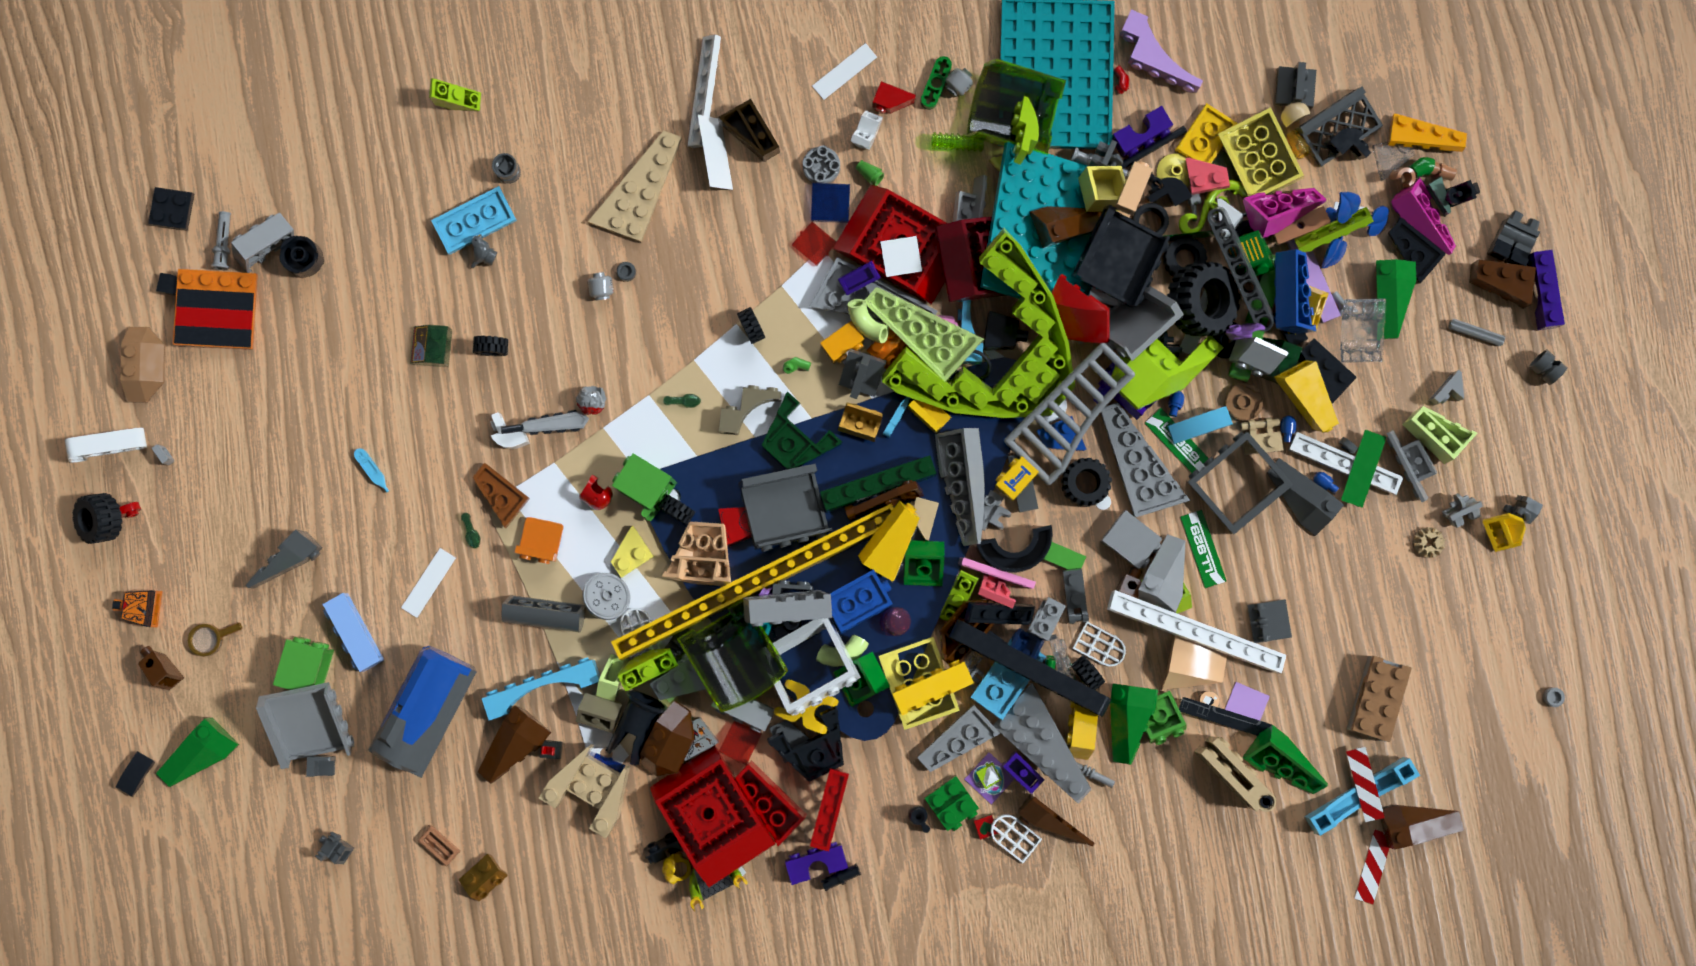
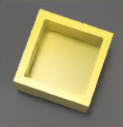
(1101, 186)

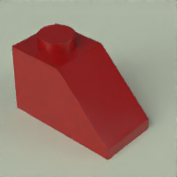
(891, 99)

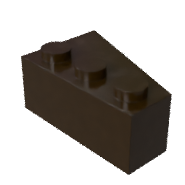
(750, 129)

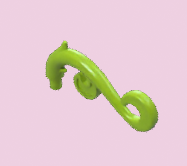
(1209, 203)

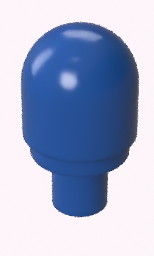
(1175, 403)
(1288, 427)
(1325, 482)

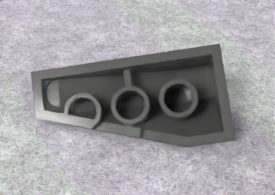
(294, 552)

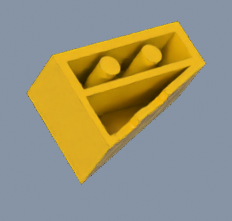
(1082, 732)

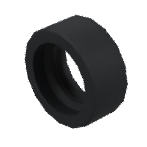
(1157, 209)

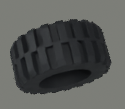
(1221, 295)

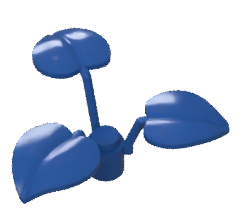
(1349, 205)

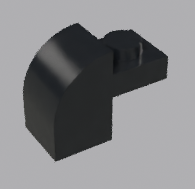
(1348, 139)
(1173, 188)

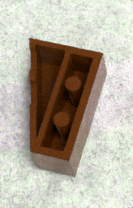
(1505, 279)

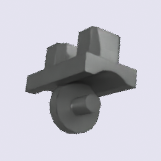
(1106, 151)

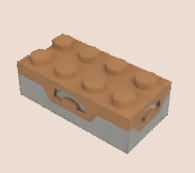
(1379, 698)

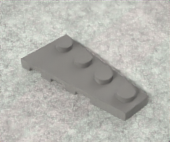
(963, 735)

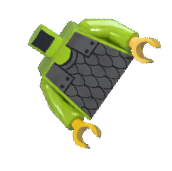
(699, 889)

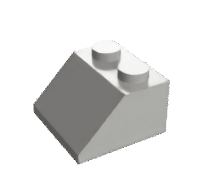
(1256, 356)

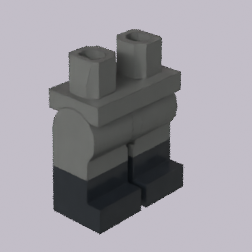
(1514, 240)

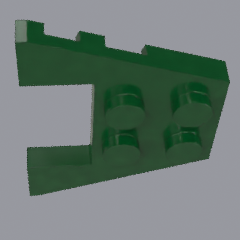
(789, 443)

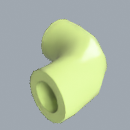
(865, 323)
(829, 655)

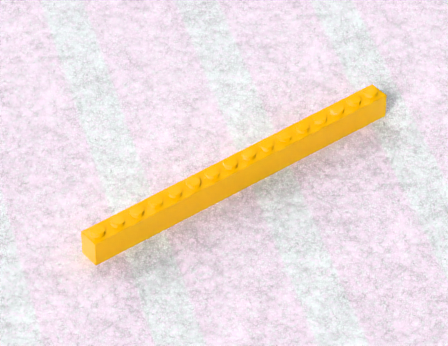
(750, 584)

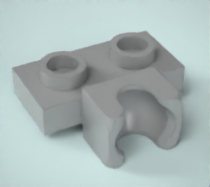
(993, 511)

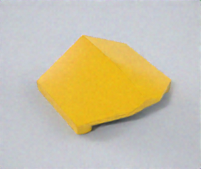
(1505, 531)

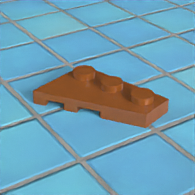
(500, 493)

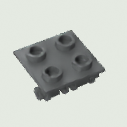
(1269, 621)

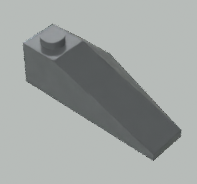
(1307, 500)

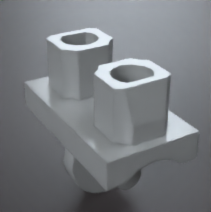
(1461, 507)

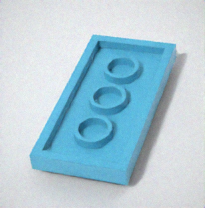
(478, 216)
(1000, 688)

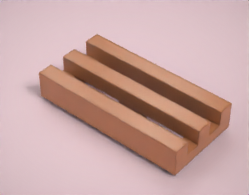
(446, 862)

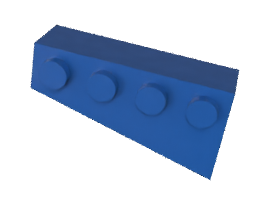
(1292, 293)

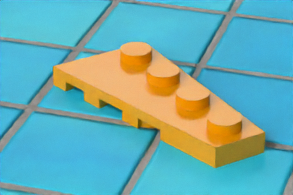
(1424, 134)

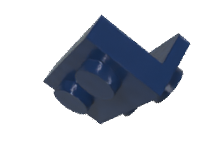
(1027, 643)

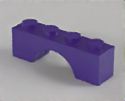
(1549, 306)

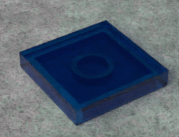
(830, 202)

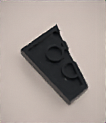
(1416, 248)

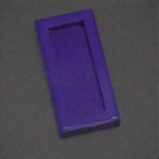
(859, 278)

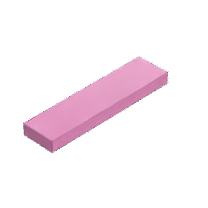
(985, 569)

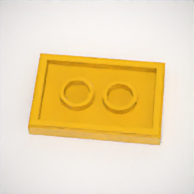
(1202, 138)

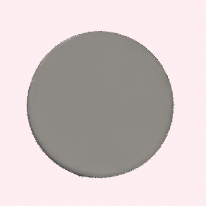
(821, 165)

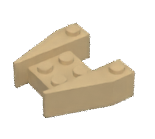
(594, 784)

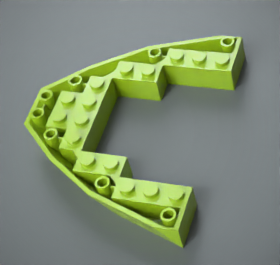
(1031, 376)

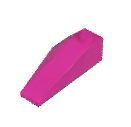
(1415, 208)
(1279, 210)

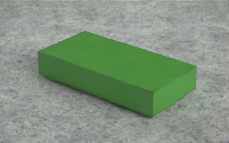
(1064, 557)

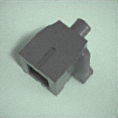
(1525, 508)
(334, 849)

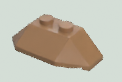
(141, 364)

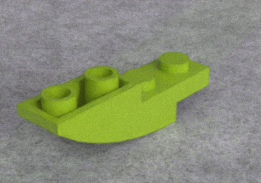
(1025, 128)

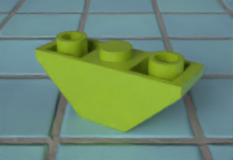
(454, 96)
(959, 593)
(646, 666)

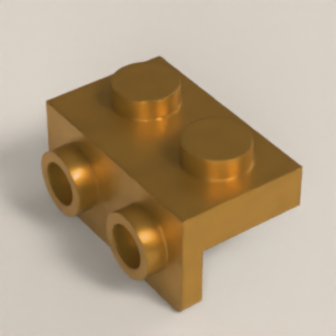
(860, 422)
(482, 878)

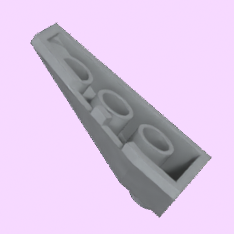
(1165, 576)

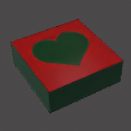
(983, 826)

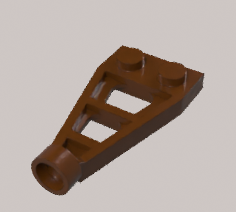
(904, 493)

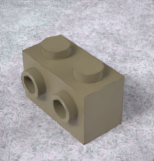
(598, 712)

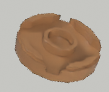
(1243, 402)

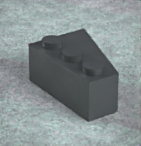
(678, 682)

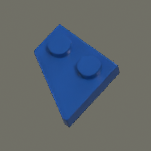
(1064, 430)

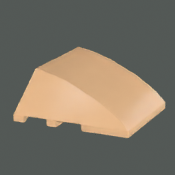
(701, 556)
(1192, 665)

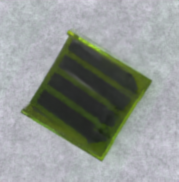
(997, 94)
(733, 659)

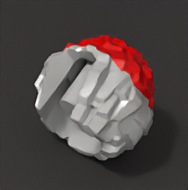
(591, 400)

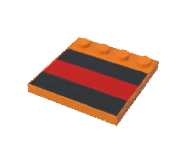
(215, 309)

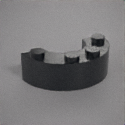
(1019, 561)

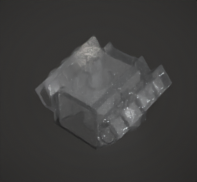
(1363, 330)

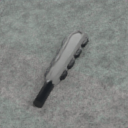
(559, 422)

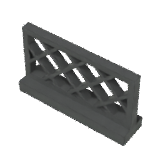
(1334, 111)

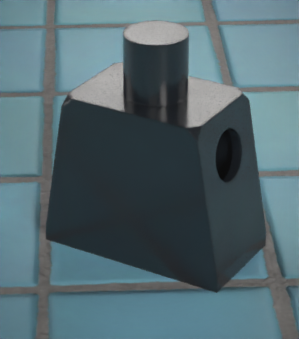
(1002, 332)

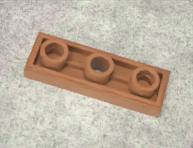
(1309, 222)

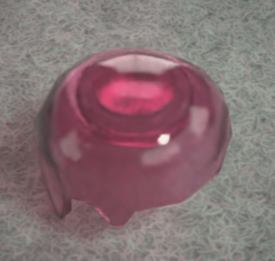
(895, 621)

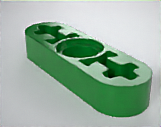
(926, 93)

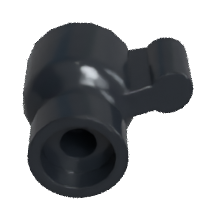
(789, 626)
(918, 816)

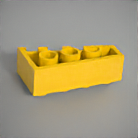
(932, 687)

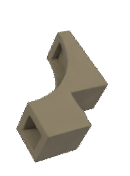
(752, 397)

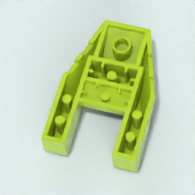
(1162, 373)

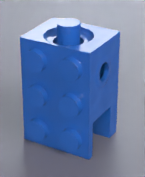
(859, 600)

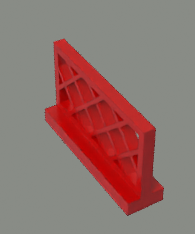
(829, 809)

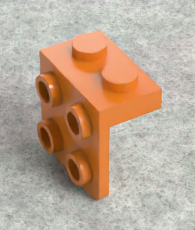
(540, 540)

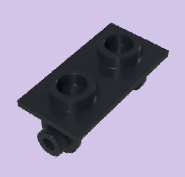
(656, 850)

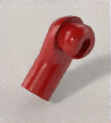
(1123, 80)

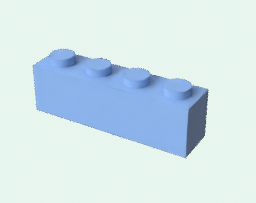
(353, 632)

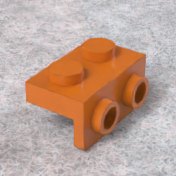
(889, 350)

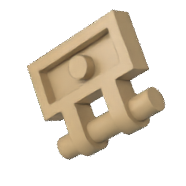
(1269, 441)

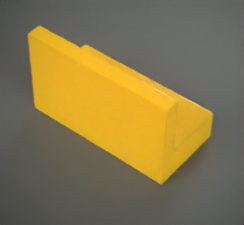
(930, 415)

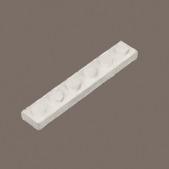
(704, 87)
(1341, 461)

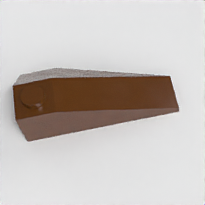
(1062, 223)
(515, 739)
(1041, 816)
(1414, 825)

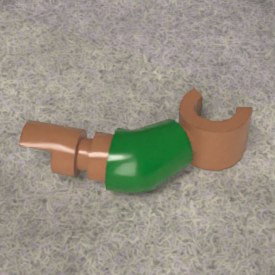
(1421, 167)

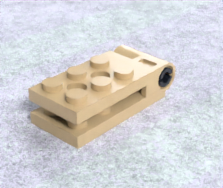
(1253, 792)

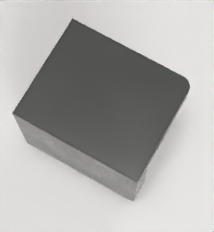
(320, 766)

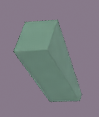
(1438, 194)

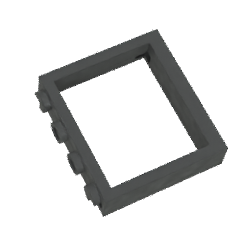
(1226, 450)

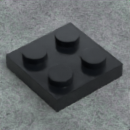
(171, 208)

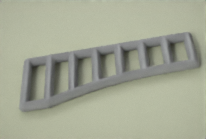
(1078, 430)

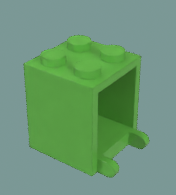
(643, 484)
(303, 663)

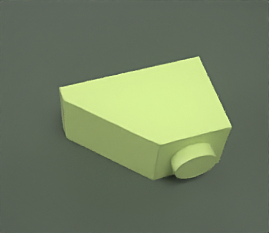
(609, 682)

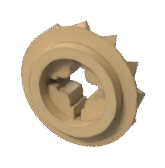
(1420, 541)

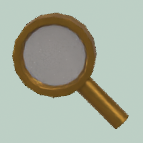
(207, 639)

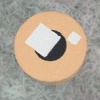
(1209, 698)

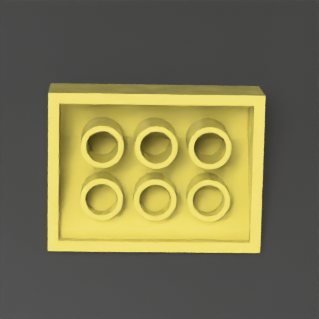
(1261, 154)
(930, 661)

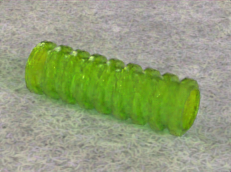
(956, 141)

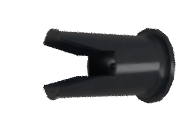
(637, 720)

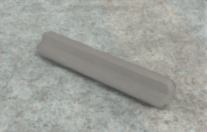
(1476, 332)

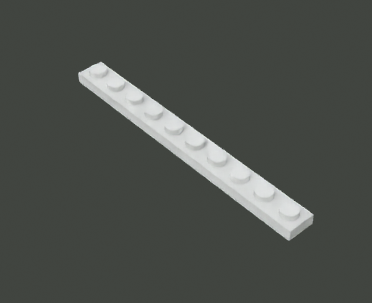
(1196, 632)

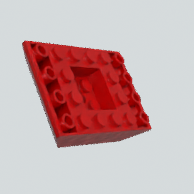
(886, 217)
(728, 838)

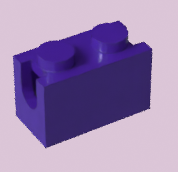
(1022, 772)

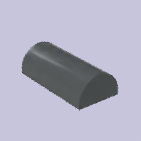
(543, 613)

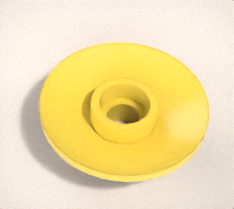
(1172, 161)

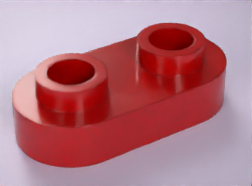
(130, 510)

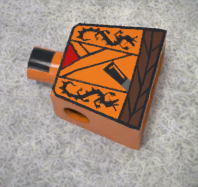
(140, 607)

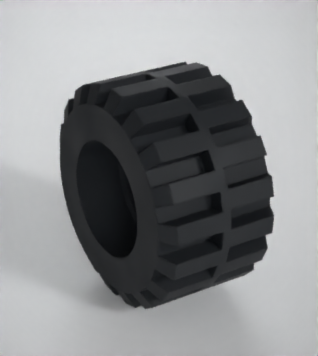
(1101, 475)
(97, 518)

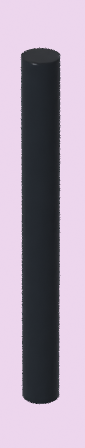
(1153, 147)

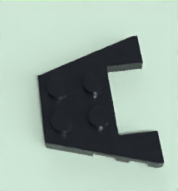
(817, 754)

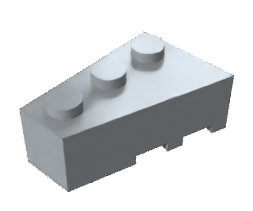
(260, 241)
(753, 713)

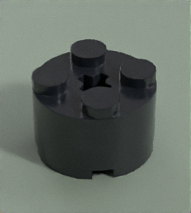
(309, 263)

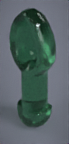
(687, 400)
(472, 536)

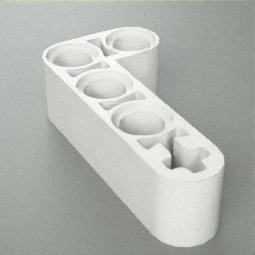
(82, 447)

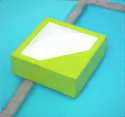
(988, 775)

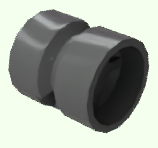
(506, 168)
(1548, 367)

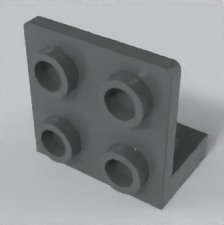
(785, 585)

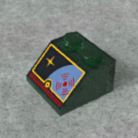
(431, 345)

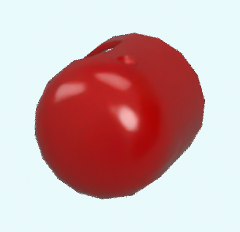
(596, 496)

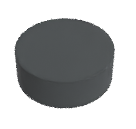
(626, 271)
(1347, 445)

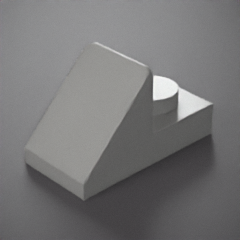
(1451, 386)

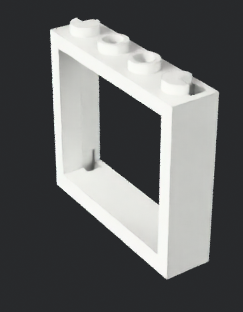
(829, 689)

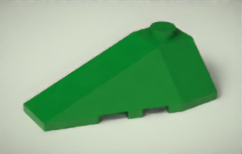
(1395, 284)
(1129, 719)
(200, 749)
(1280, 756)

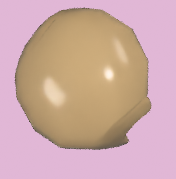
(1294, 113)

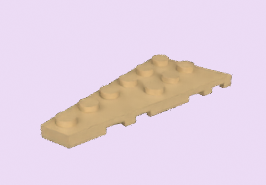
(635, 198)

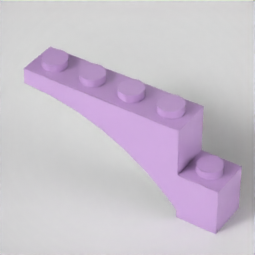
(1151, 57)

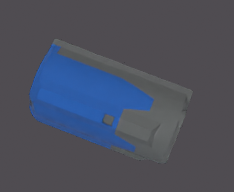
(422, 710)

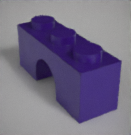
(1157, 125)
(799, 865)

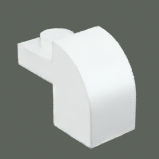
(866, 130)
(508, 440)

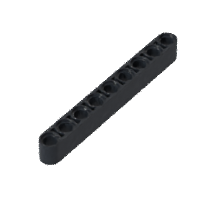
(1029, 668)

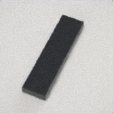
(998, 613)

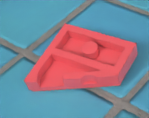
(1206, 176)
(996, 590)

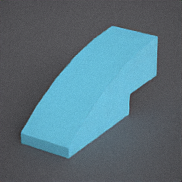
(1200, 425)

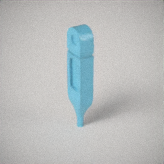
(896, 417)
(370, 468)

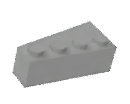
(787, 607)

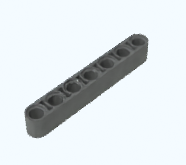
(1241, 258)

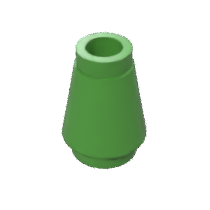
(870, 172)

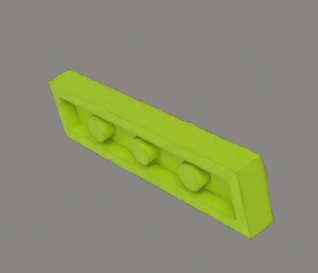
(1333, 230)

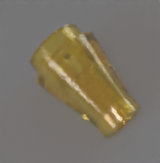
(1298, 145)

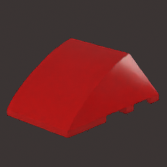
(1081, 315)

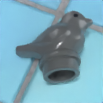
(482, 251)

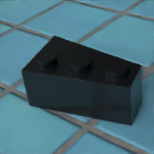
(1334, 373)

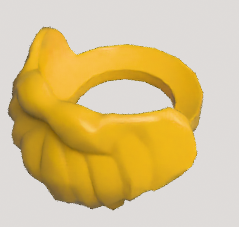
(669, 868)

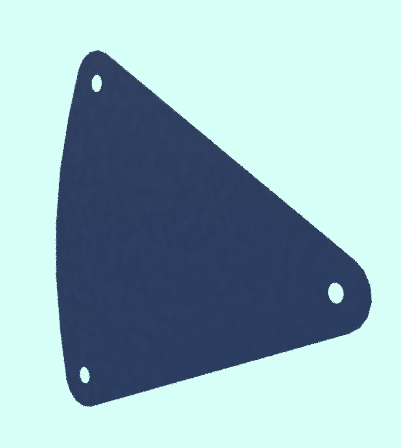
(712, 484)

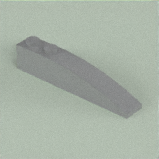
(963, 473)

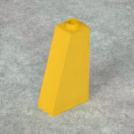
(1309, 395)
(890, 542)

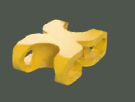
(808, 716)

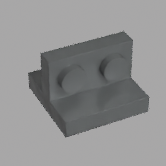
(1295, 85)
(862, 373)

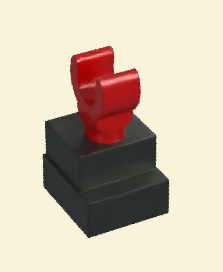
(551, 749)

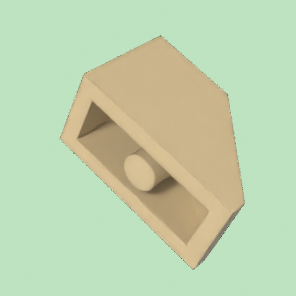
(926, 511)

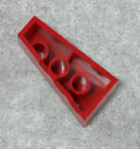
(770, 802)

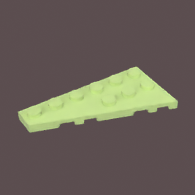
(933, 339)

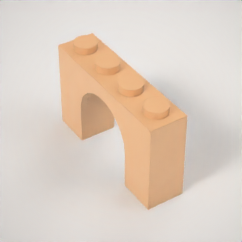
(1133, 188)

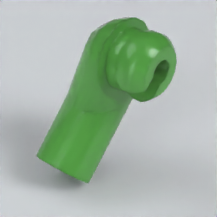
(794, 364)

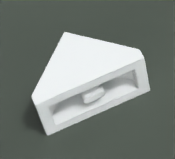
(1235, 216)

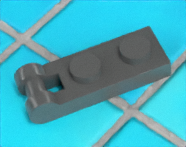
(1075, 595)

